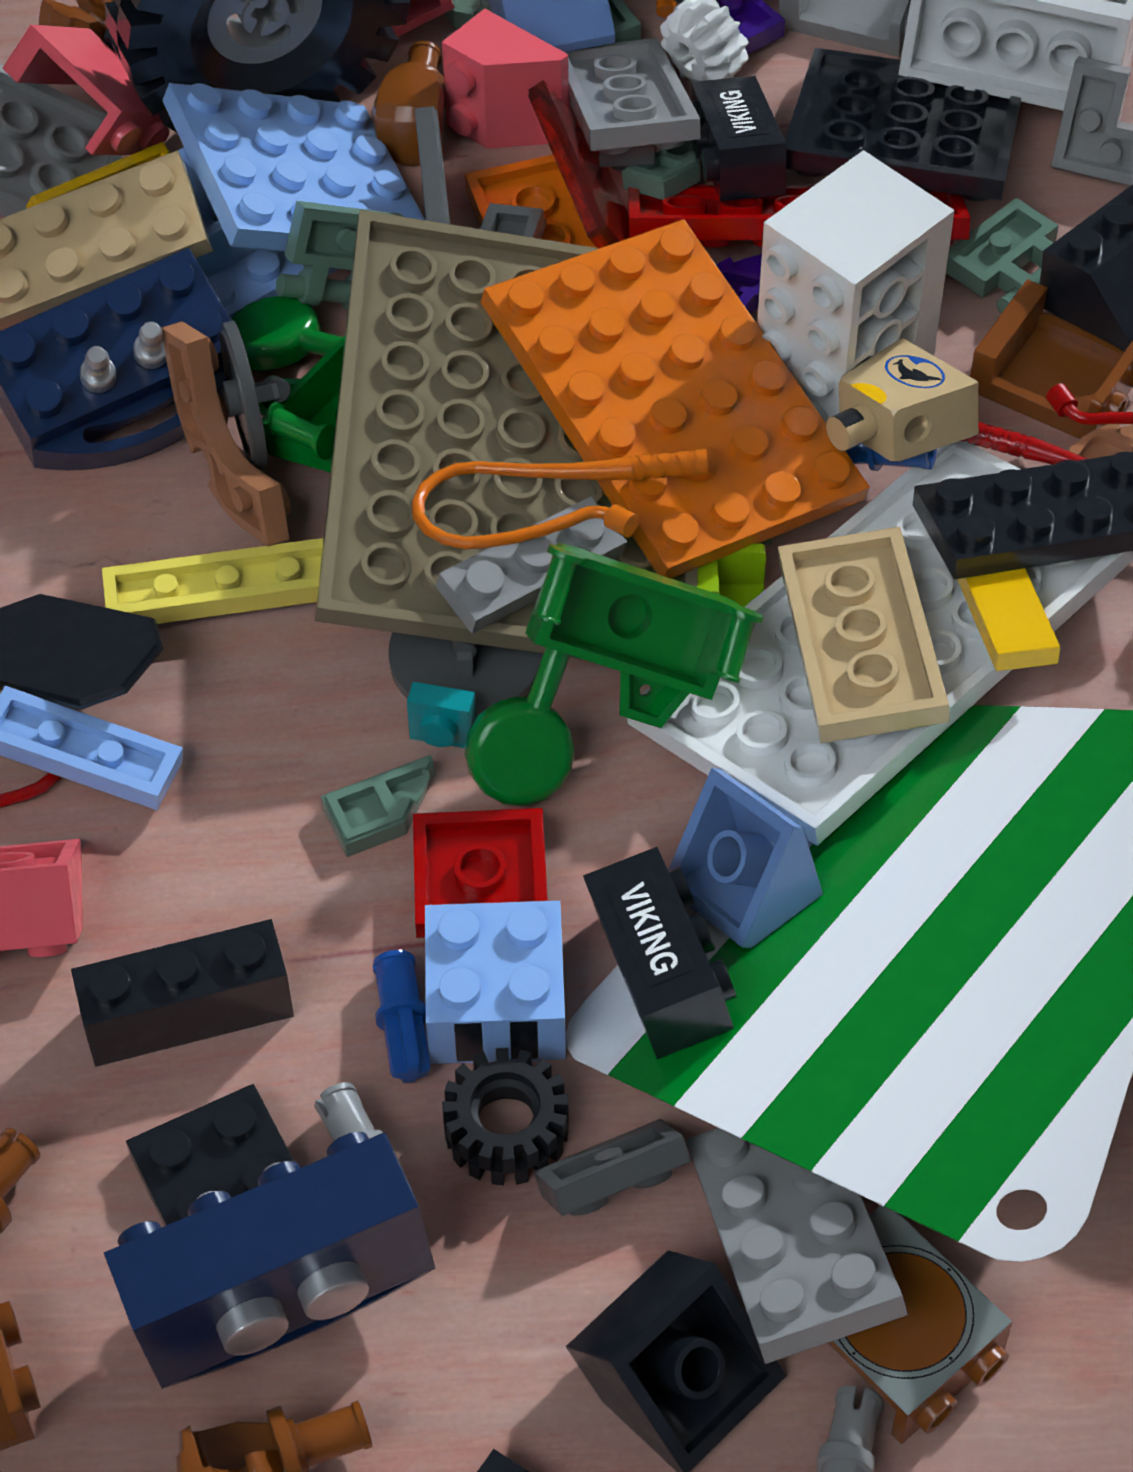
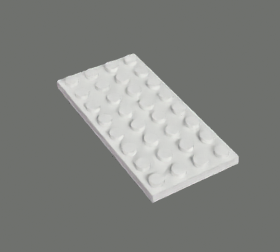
(766, 722)

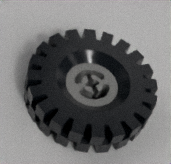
(268, 49)

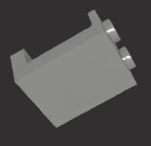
(859, 23)

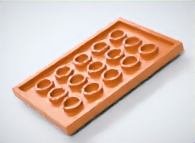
(659, 357)

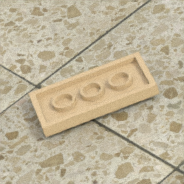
(97, 236)
(862, 635)

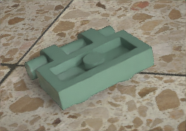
(320, 240)
(1000, 250)

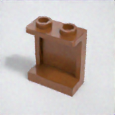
(1034, 351)

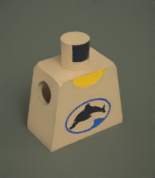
(904, 404)

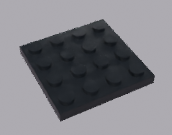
(919, 128)

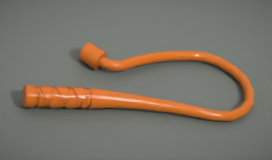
(615, 518)

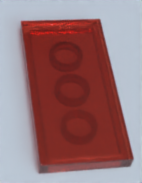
(588, 183)

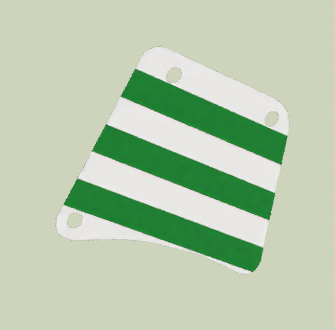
(949, 996)

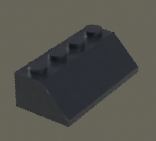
(1093, 273)

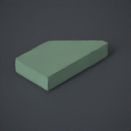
(672, 173)
(378, 806)

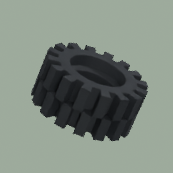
(499, 1081)

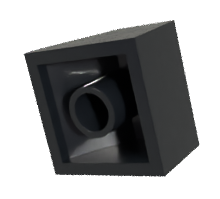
(676, 1359)

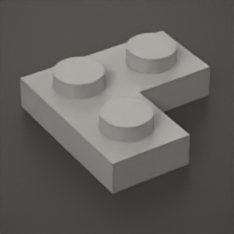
(1090, 130)

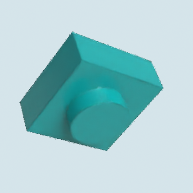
(440, 714)

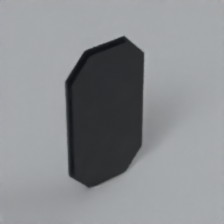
(74, 650)

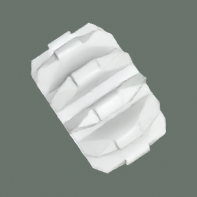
(703, 41)

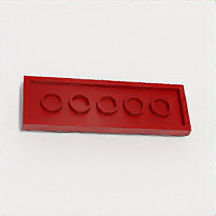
(742, 219)

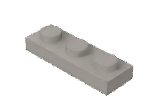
(513, 574)

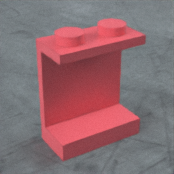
(83, 59)

